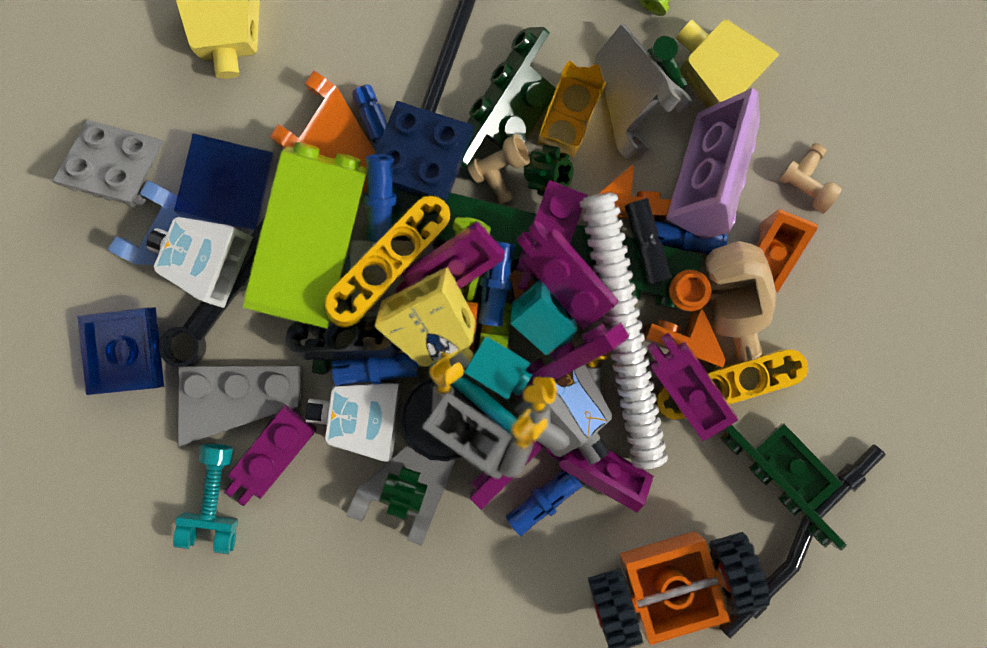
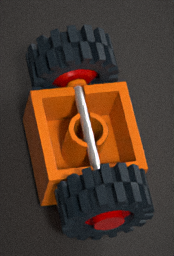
(677, 588)

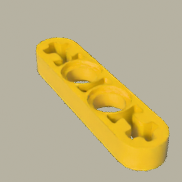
(392, 263)
(731, 387)

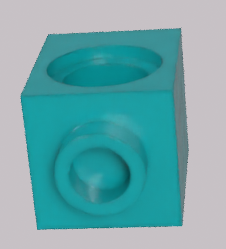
(542, 318)
(499, 368)

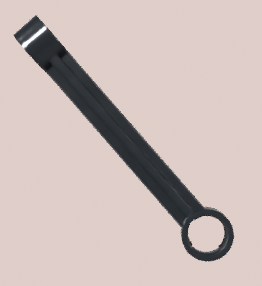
(207, 314)

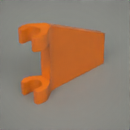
(331, 128)

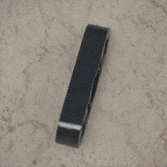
(359, 348)

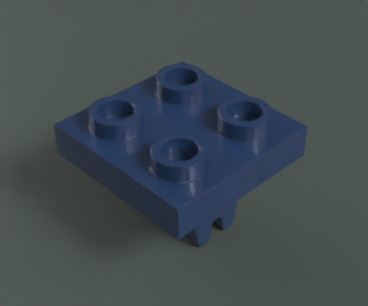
(424, 150)

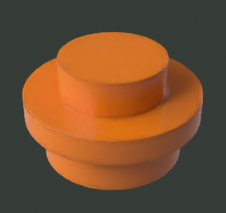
(690, 290)

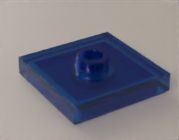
(224, 182)
(120, 351)

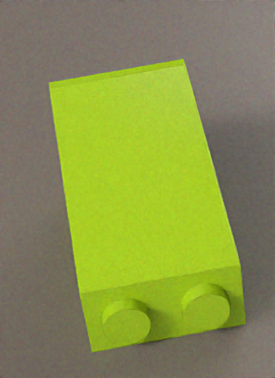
(305, 234)

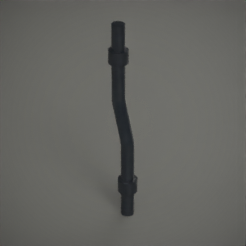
(851, 478)

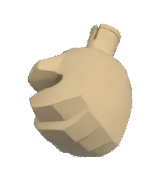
(741, 295)

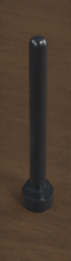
(447, 55)

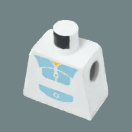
(200, 257)
(359, 418)

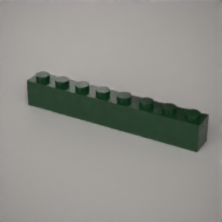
(509, 223)

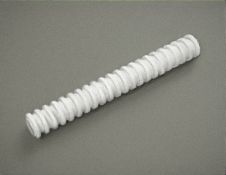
(629, 355)

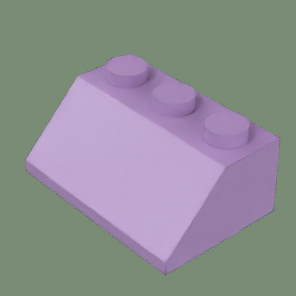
(716, 166)

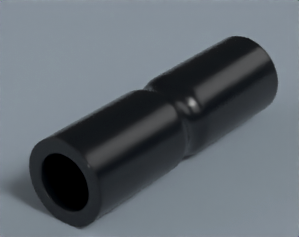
(646, 236)

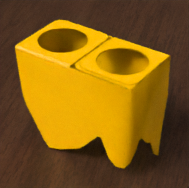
(571, 74)

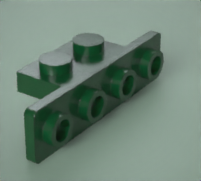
(514, 97)
(795, 472)

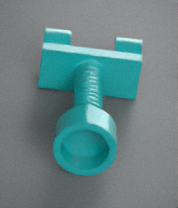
(215, 458)

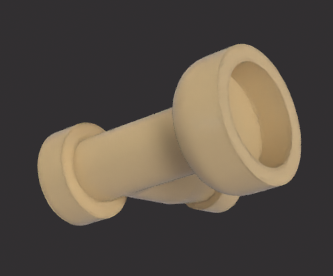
(513, 153)
(800, 177)

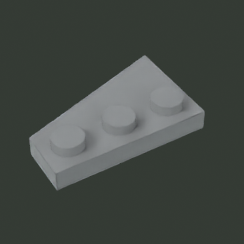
(231, 396)

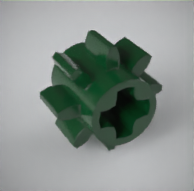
(548, 166)
(403, 493)

